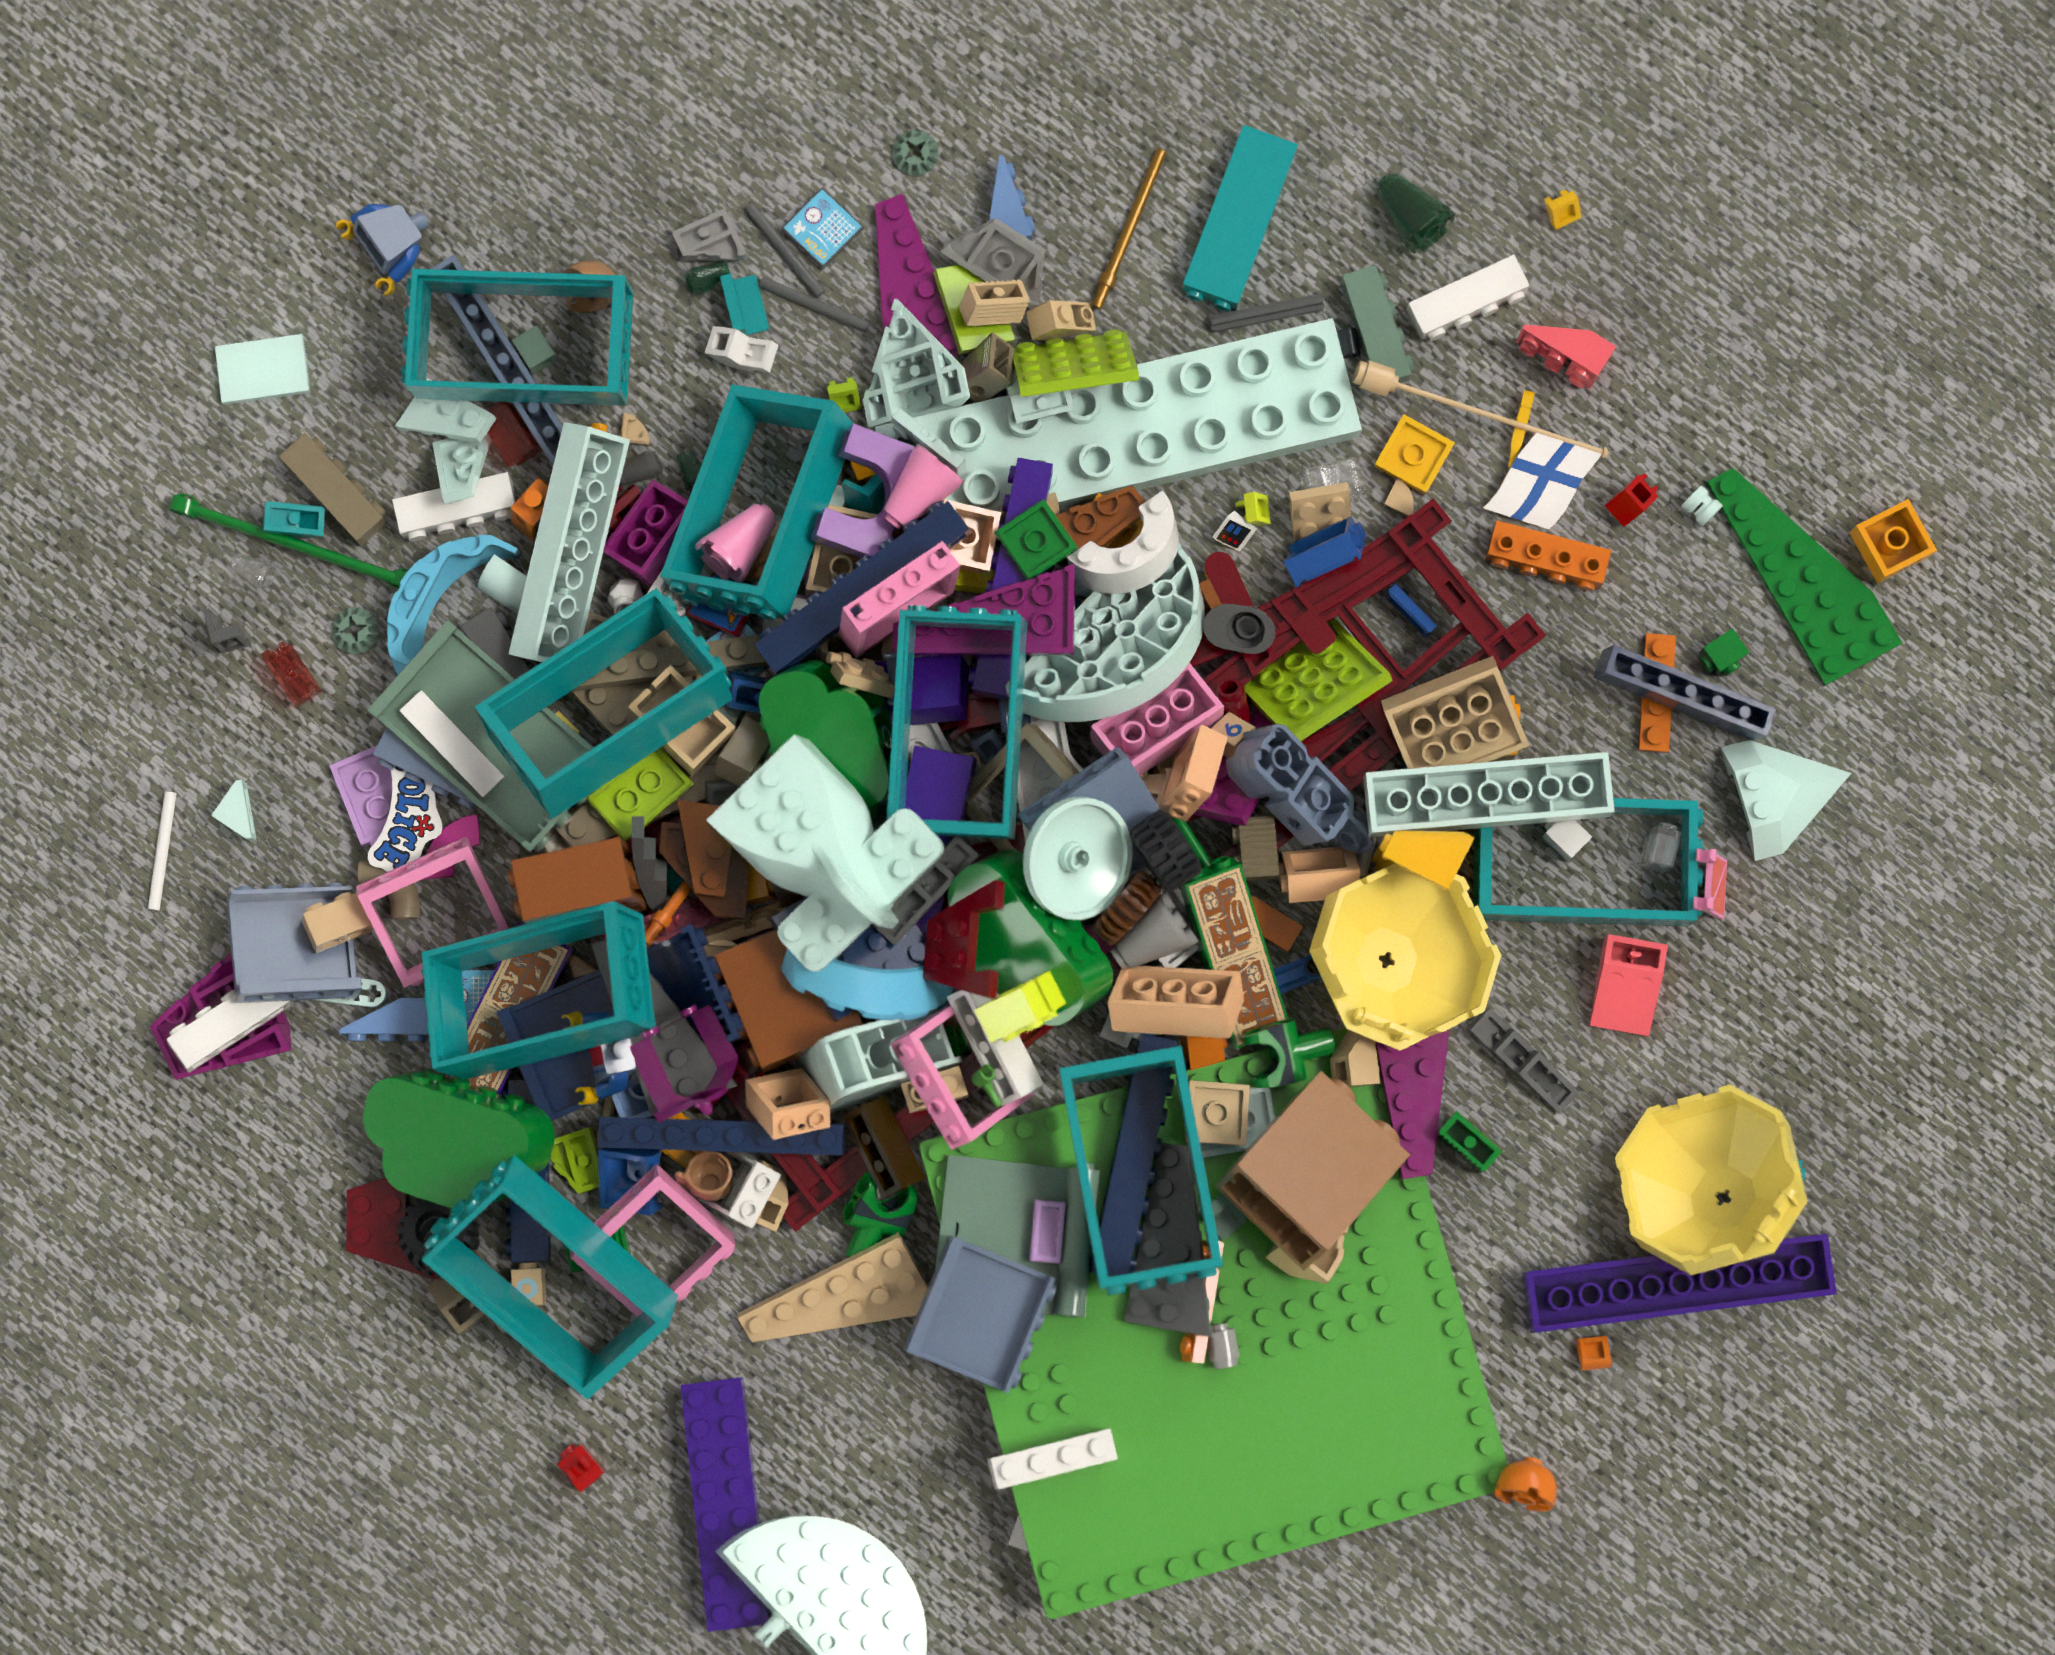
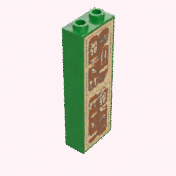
(1233, 941)

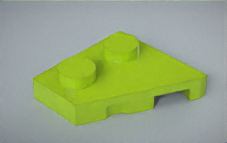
(577, 1159)

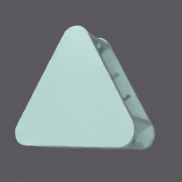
(862, 1064)

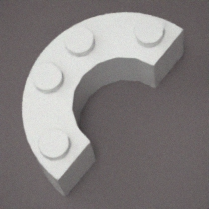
(1136, 563)

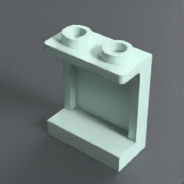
(1039, 405)

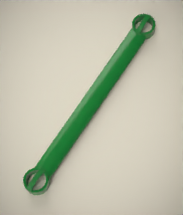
(192, 509)

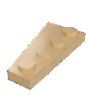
(754, 922)

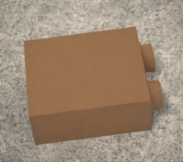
(1313, 1169)

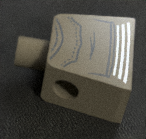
(989, 368)

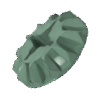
(913, 165)
(366, 636)

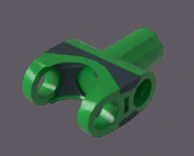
(1287, 1051)
(876, 1217)

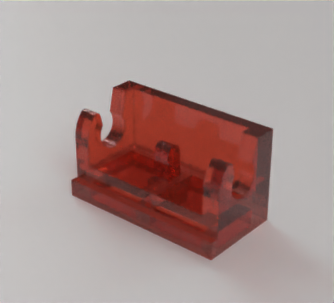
(512, 435)
(291, 674)

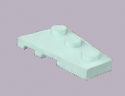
(447, 417)
(907, 427)
(459, 466)

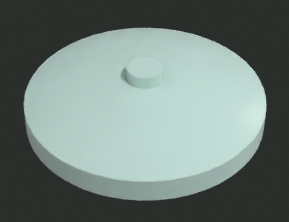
(1077, 858)

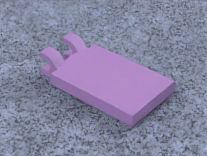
(365, 792)

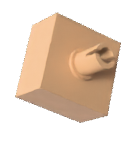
(977, 549)

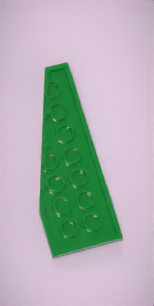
(1819, 598)

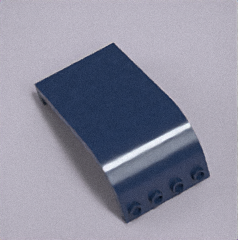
(679, 967)

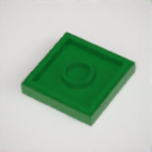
(1036, 540)

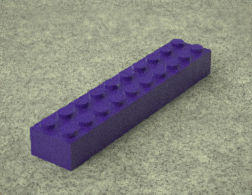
(1655, 1288)

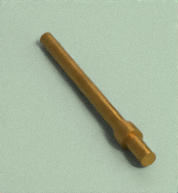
(1107, 279)

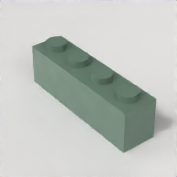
(1375, 321)

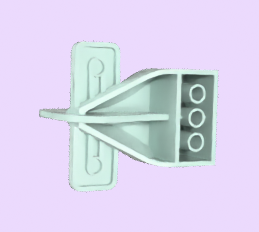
(816, 838)

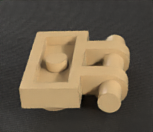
(860, 674)

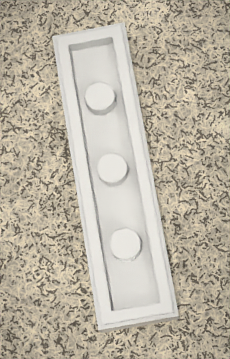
(452, 743)

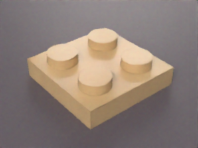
(1318, 508)
(1220, 1112)

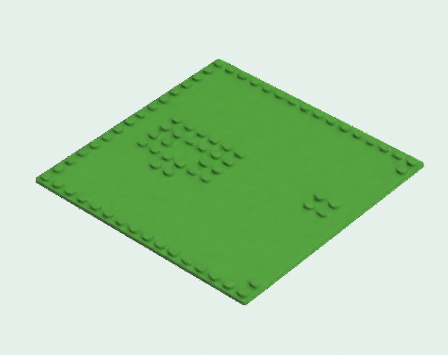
(1336, 1420)

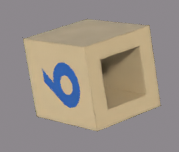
(1233, 728)

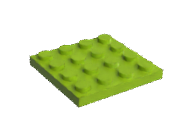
(1074, 363)
(1314, 689)

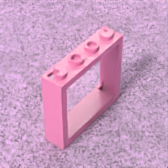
(906, 587)
(413, 872)
(934, 1090)
(633, 1200)

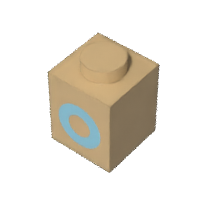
(530, 1282)

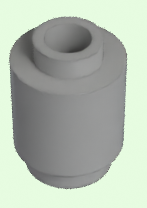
(1223, 1347)

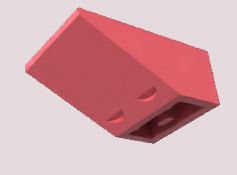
(1584, 347)
(1628, 984)

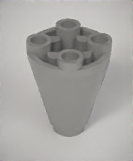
(1155, 935)

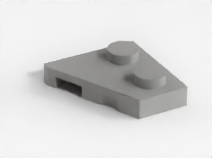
(710, 239)

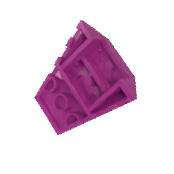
(265, 1041)

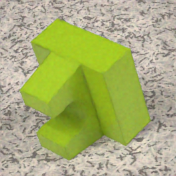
(845, 395)

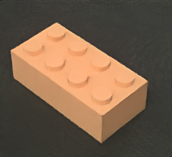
(1176, 1001)

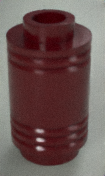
(1233, 697)

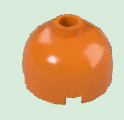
(1527, 1484)

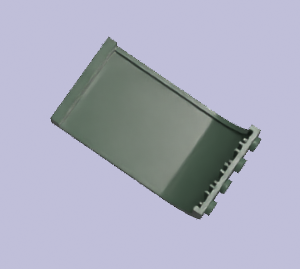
(457, 679)

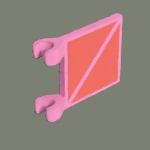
(1715, 883)

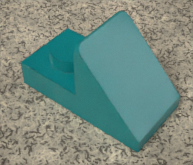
(293, 519)

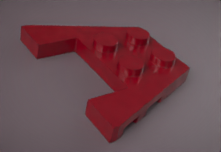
(953, 943)
(374, 1223)

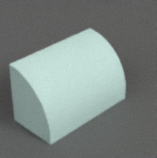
(503, 583)

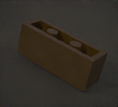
(883, 1147)

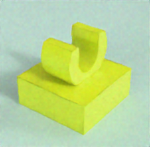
(1256, 508)

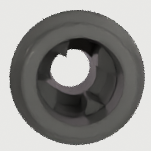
(641, 468)

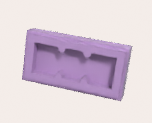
(1047, 1231)

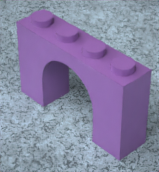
(887, 459)

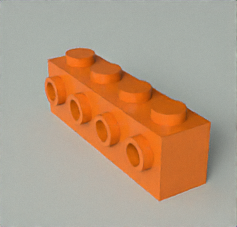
(1548, 555)

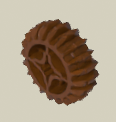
(1127, 908)

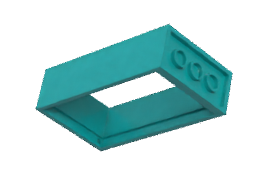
(417, 318)
(715, 483)
(975, 619)
(580, 663)
(1690, 876)
(628, 977)
(1124, 1066)
(522, 1317)

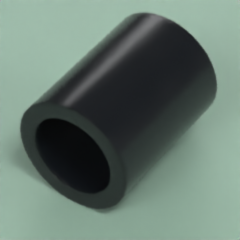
(1349, 342)

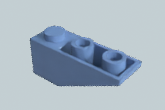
(1008, 201)
(401, 1017)

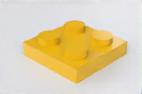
(1414, 454)

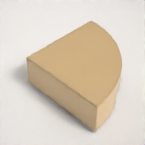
(634, 430)
(1400, 499)

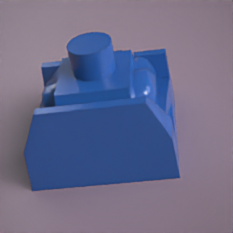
(623, 1169)

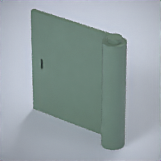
(995, 1212)

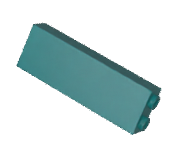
(1239, 218)

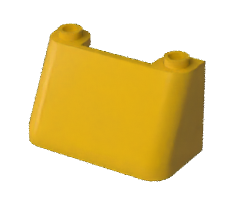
(1426, 853)

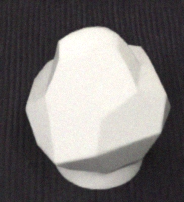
(624, 593)

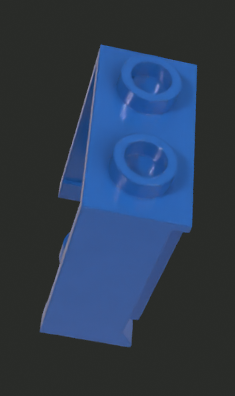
(1325, 550)

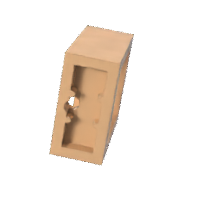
(1193, 773)
(1316, 872)
(784, 1088)

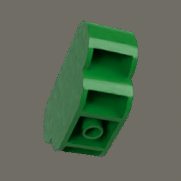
(840, 720)
(1030, 941)
(450, 1134)

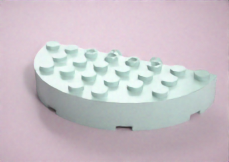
(1123, 649)
(829, 1587)

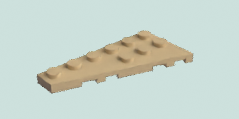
(858, 1290)

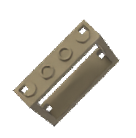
(1048, 751)

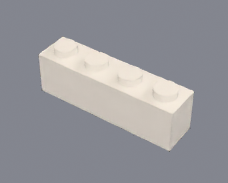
(1468, 297)
(428, 513)
(220, 1028)
(1010, 1060)
(1052, 1459)

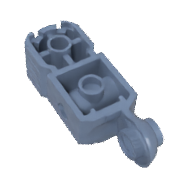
(1299, 788)

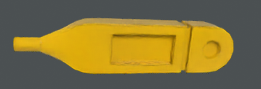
(1522, 416)

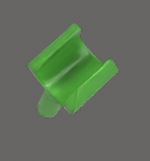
(982, 1079)

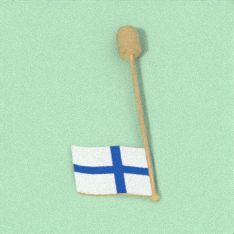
(1542, 473)

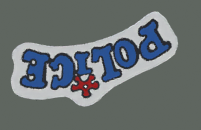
(409, 825)

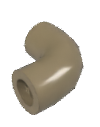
(403, 902)

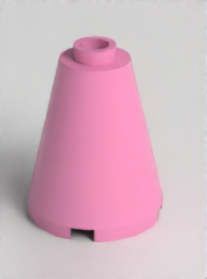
(919, 487)
(737, 543)

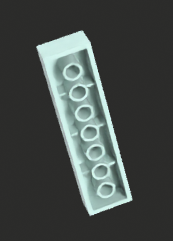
(569, 541)
(1489, 794)

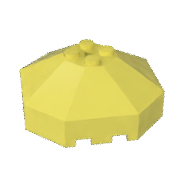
(1436, 947)
(1692, 1153)

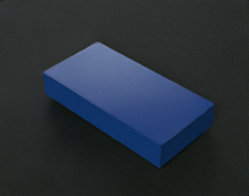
(1411, 611)

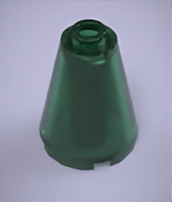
(1414, 212)

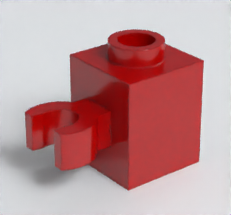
(1632, 500)
(580, 1466)

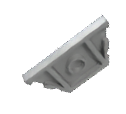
(1000, 254)

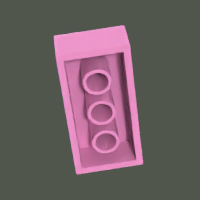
(1160, 724)

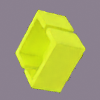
(1021, 1008)

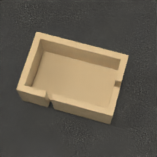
(698, 743)

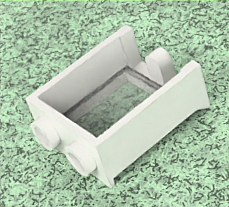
(749, 1191)

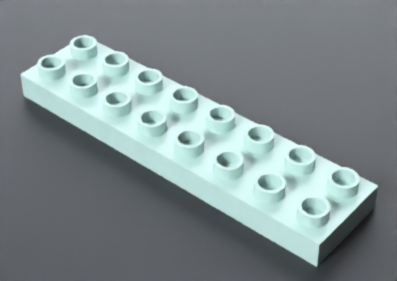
(1170, 425)

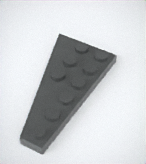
(678, 1046)
(1170, 1239)

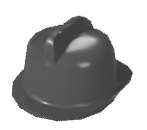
(1239, 628)

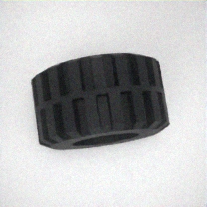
(1165, 850)
(419, 1222)

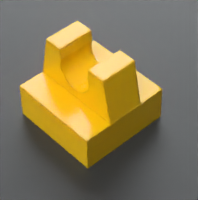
(1563, 209)

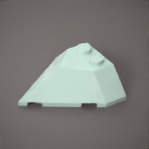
(912, 373)
(1778, 793)

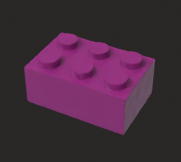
(647, 533)

